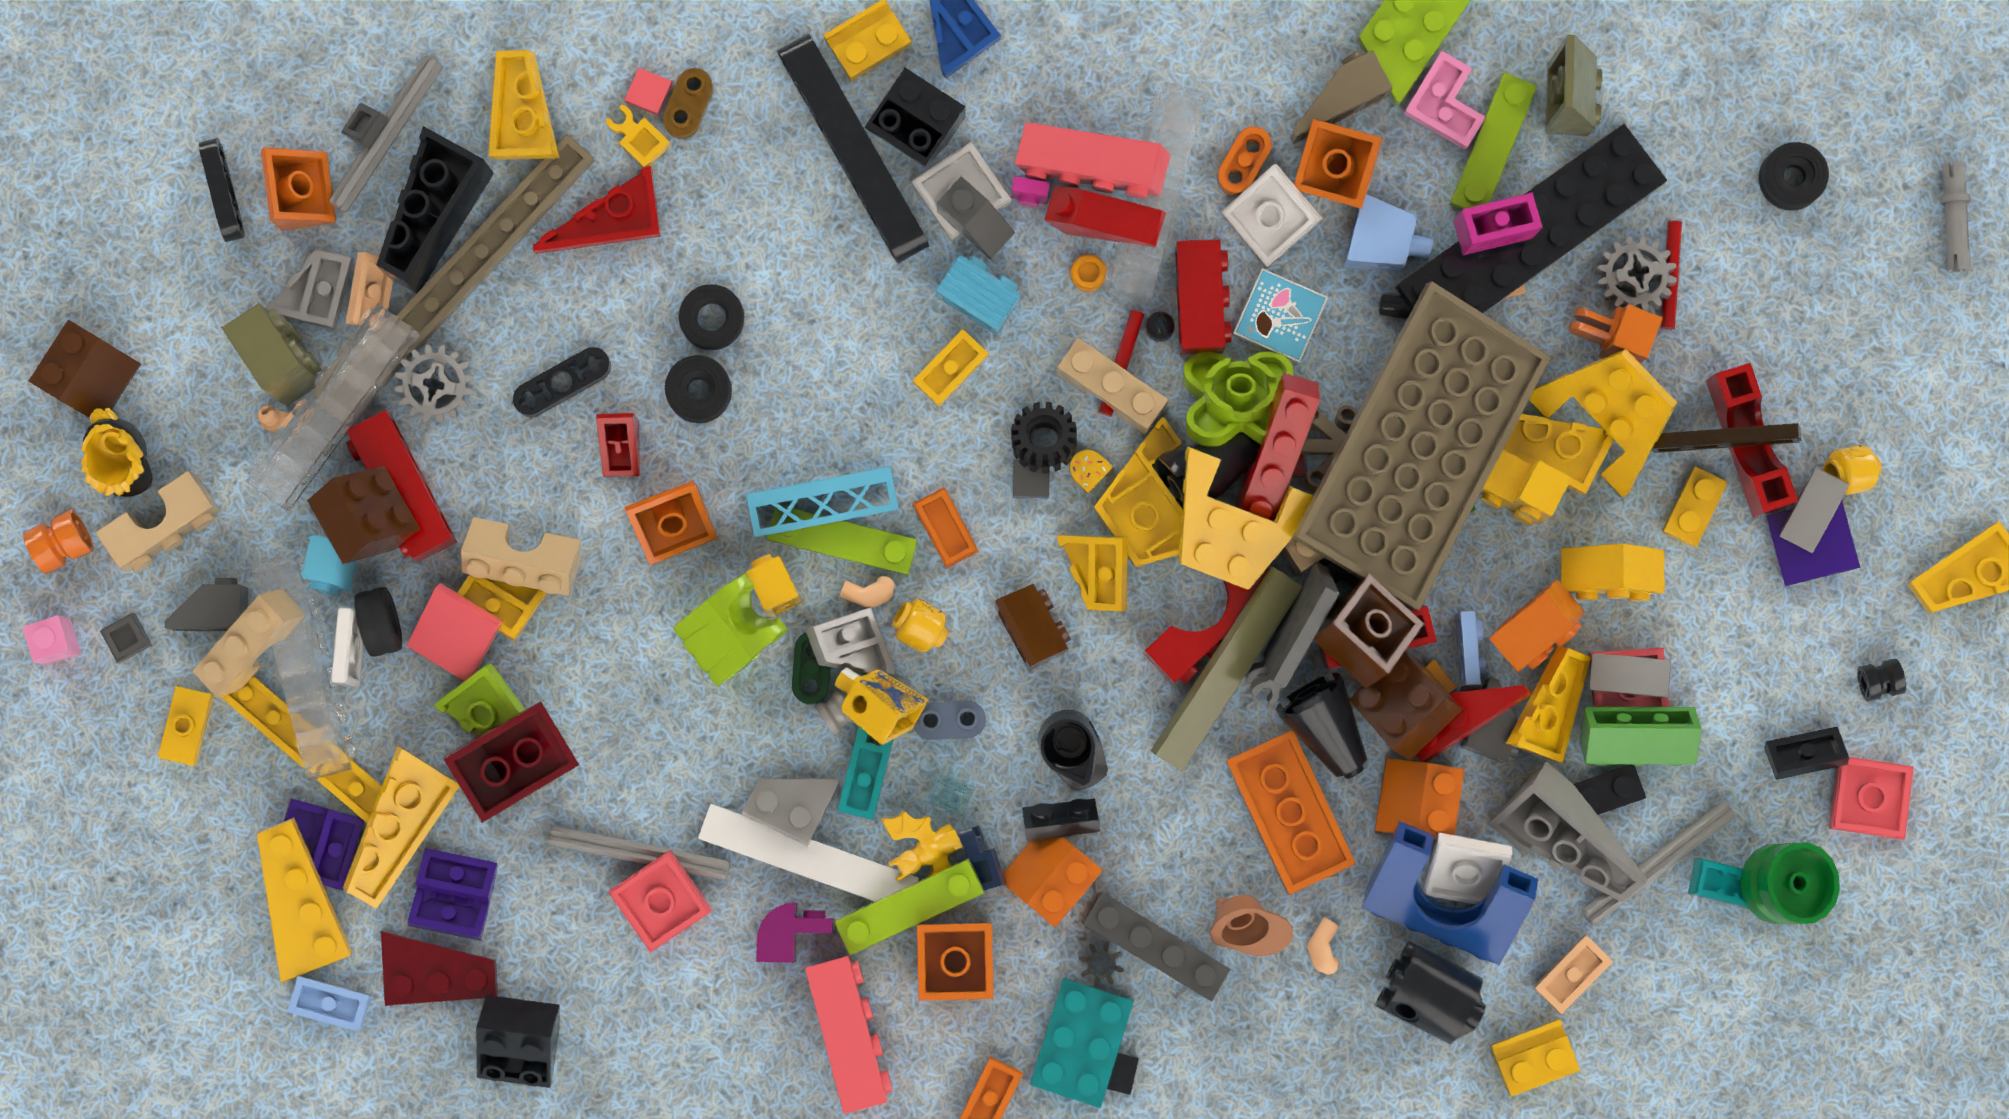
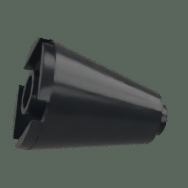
(1235, 459)
(1326, 724)

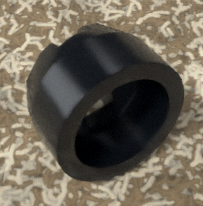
(1153, 328)

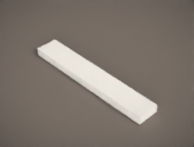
(812, 861)

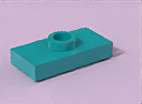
(1717, 882)

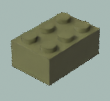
(273, 353)

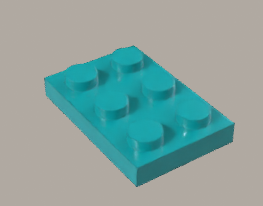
(1081, 1042)

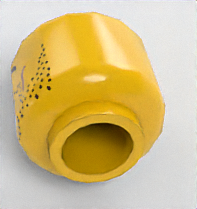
(1855, 466)
(920, 625)

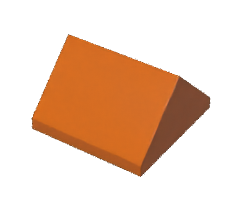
(1337, 163)
(297, 188)
(671, 522)

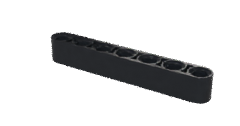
(853, 148)

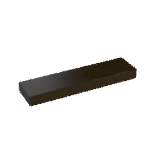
(1728, 438)

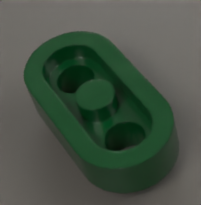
(806, 669)

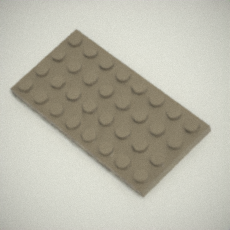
(1422, 446)

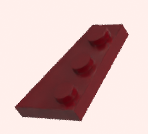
(432, 973)

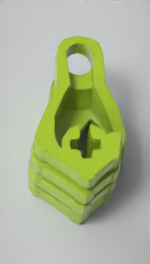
(727, 632)

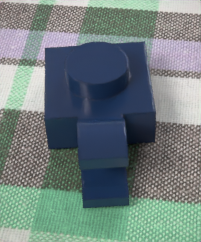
(984, 862)

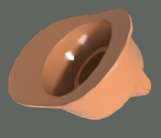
(1248, 927)

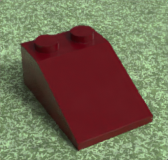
(510, 761)

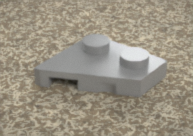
(316, 290)
(851, 643)
(791, 805)

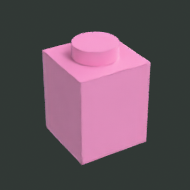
(51, 640)

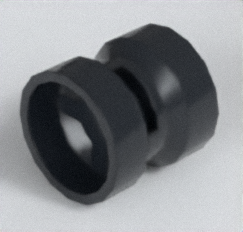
(1881, 680)

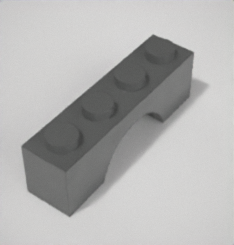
(1156, 946)

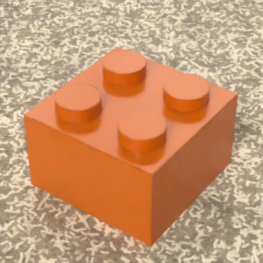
(1534, 628)
(955, 961)

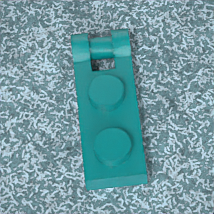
(864, 777)

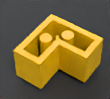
(1525, 488)
(1613, 569)

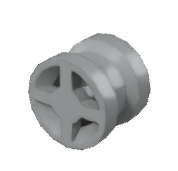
(832, 713)

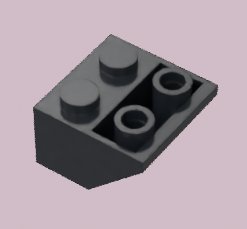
(916, 118)
(517, 1041)

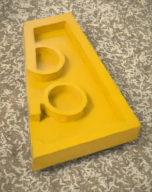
(1967, 573)
(1552, 708)

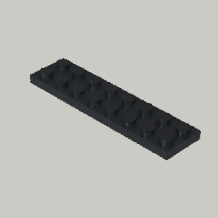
(1571, 209)

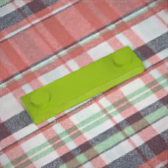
(1493, 142)
(848, 542)
(909, 906)

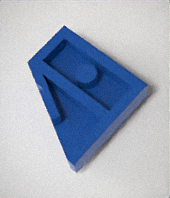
(960, 32)

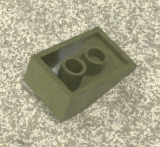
(1572, 89)

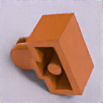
(1625, 329)

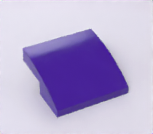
(1831, 556)
(328, 837)
(453, 894)

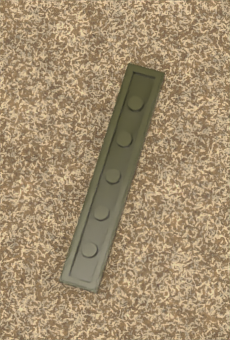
(1226, 668)

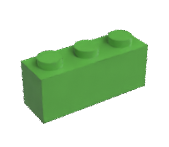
(1640, 735)

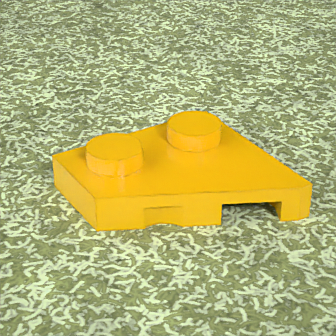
(1099, 569)
(507, 602)

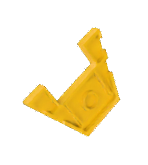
(1622, 401)
(1141, 504)
(1228, 539)

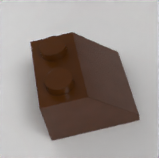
(84, 370)
(1031, 626)
(1368, 631)

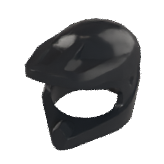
(1072, 749)

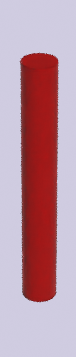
(1673, 244)
(1125, 349)

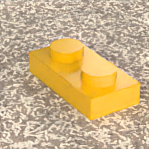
(950, 368)
(1694, 507)

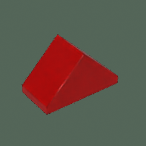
(619, 444)

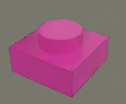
(1030, 191)

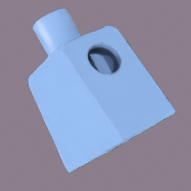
(1384, 238)

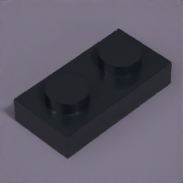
(1806, 753)
(1612, 789)
(1060, 819)

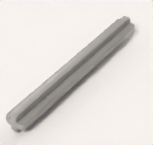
(398, 116)
(635, 851)
(1665, 858)

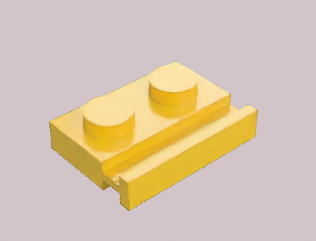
(867, 39)
(1534, 1057)

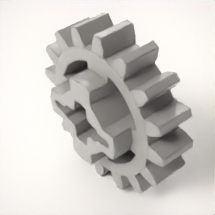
(1633, 260)
(418, 379)

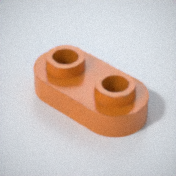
(1242, 161)

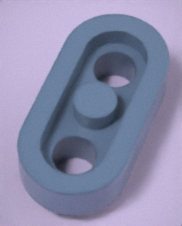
(949, 721)

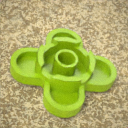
(1231, 395)

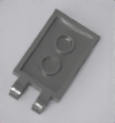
(1294, 634)

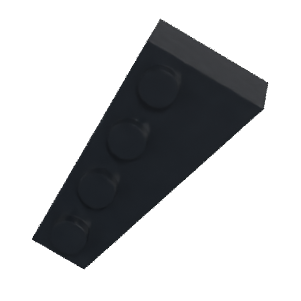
(431, 208)

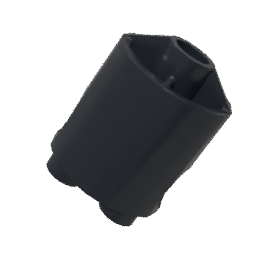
(1432, 994)

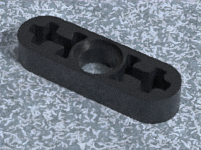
(221, 190)
(542, 402)

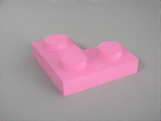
(1436, 104)

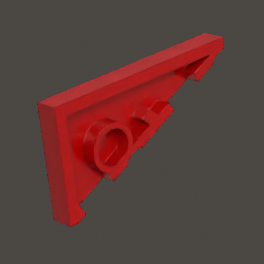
(621, 216)
(1478, 710)

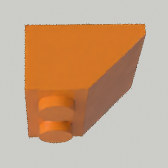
(1419, 796)
(1051, 877)

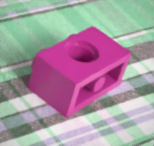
(1497, 224)

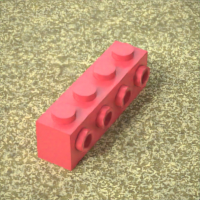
(1092, 160)
(847, 1034)

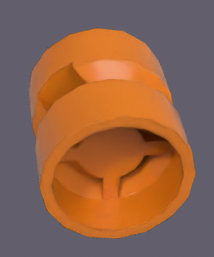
(52, 544)

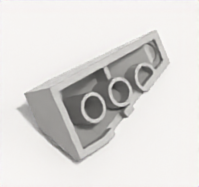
(1559, 824)

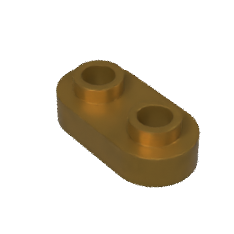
(688, 102)

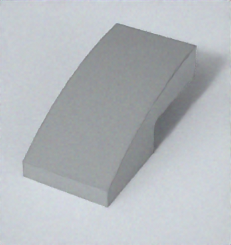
(1814, 510)
(1630, 675)

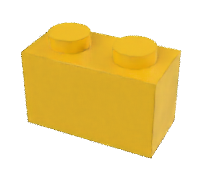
(773, 585)

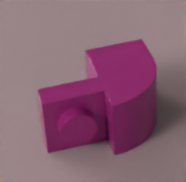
(778, 932)

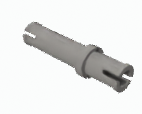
(1956, 216)

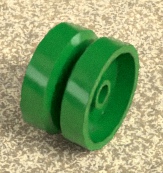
(1790, 883)

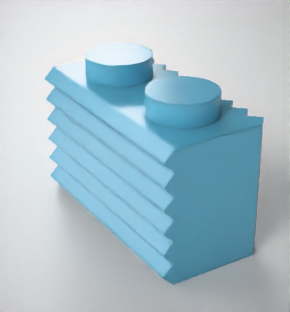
(979, 293)
(325, 568)

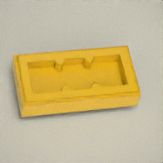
(185, 726)

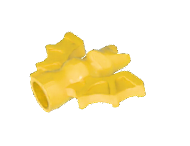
(930, 849)

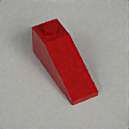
(1103, 217)

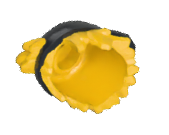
(115, 456)

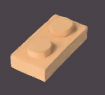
(368, 288)
(1572, 974)

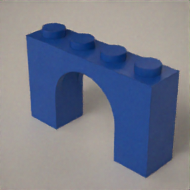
(1480, 929)

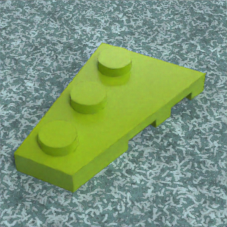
(481, 701)

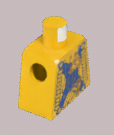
(880, 704)

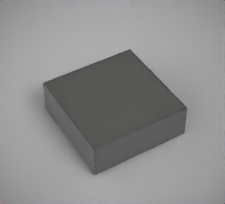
(364, 125)
(1028, 483)
(125, 638)

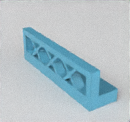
(817, 488)

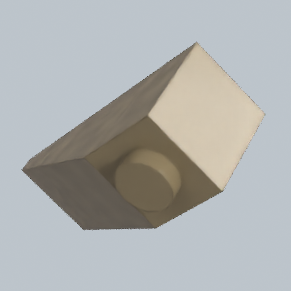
(1351, 89)

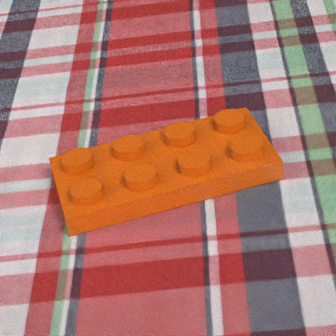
(1290, 812)

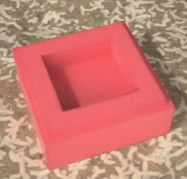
(648, 91)

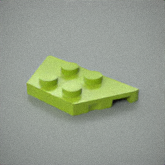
(1407, 36)

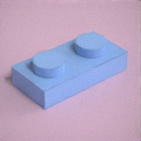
(1469, 632)
(329, 1003)

